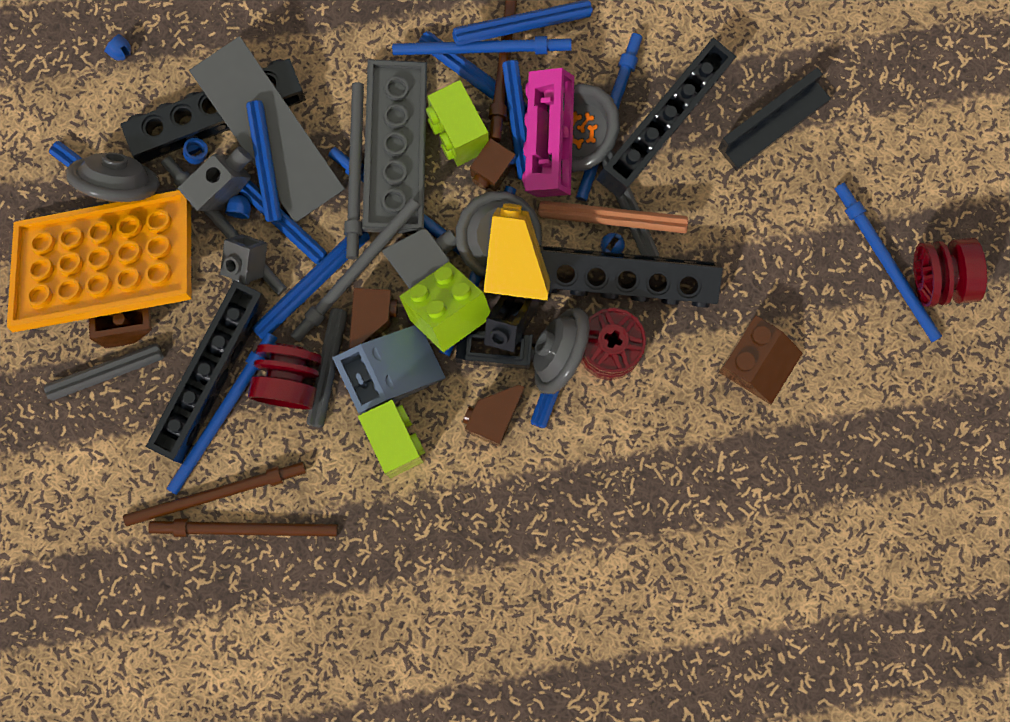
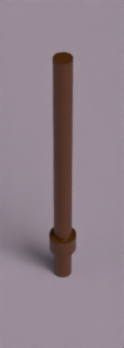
(498, 109)
(273, 476)
(182, 528)

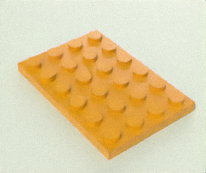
(100, 261)

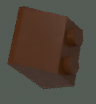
(761, 360)

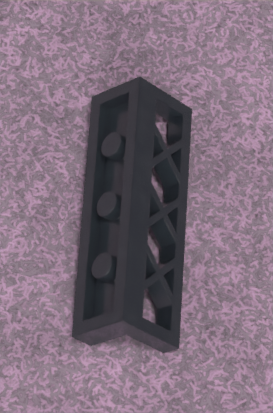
(774, 120)

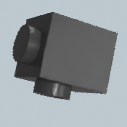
(243, 258)

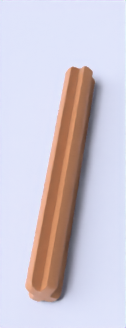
(613, 216)

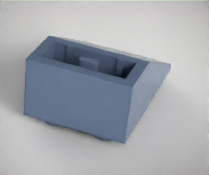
(388, 368)

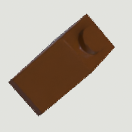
(371, 314)
(120, 328)
(493, 415)

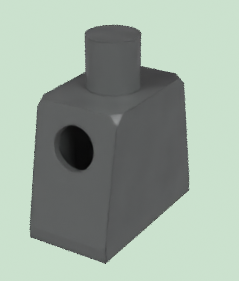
(217, 180)
(419, 255)

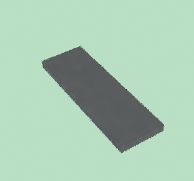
(394, 143)
(301, 173)

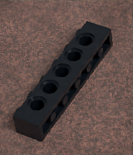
(665, 118)
(202, 125)
(705, 292)
(207, 372)

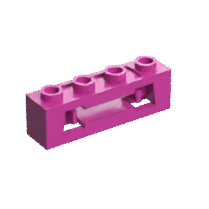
(549, 133)

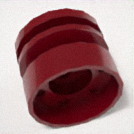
(950, 272)
(616, 361)
(285, 376)

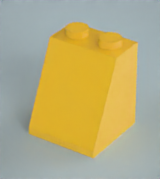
(515, 257)

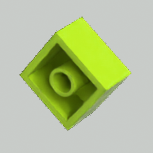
(457, 122)
(446, 306)
(390, 438)

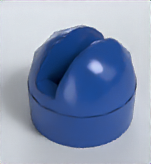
(118, 48)
(192, 146)
(238, 207)
(619, 245)

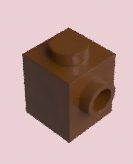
(492, 165)

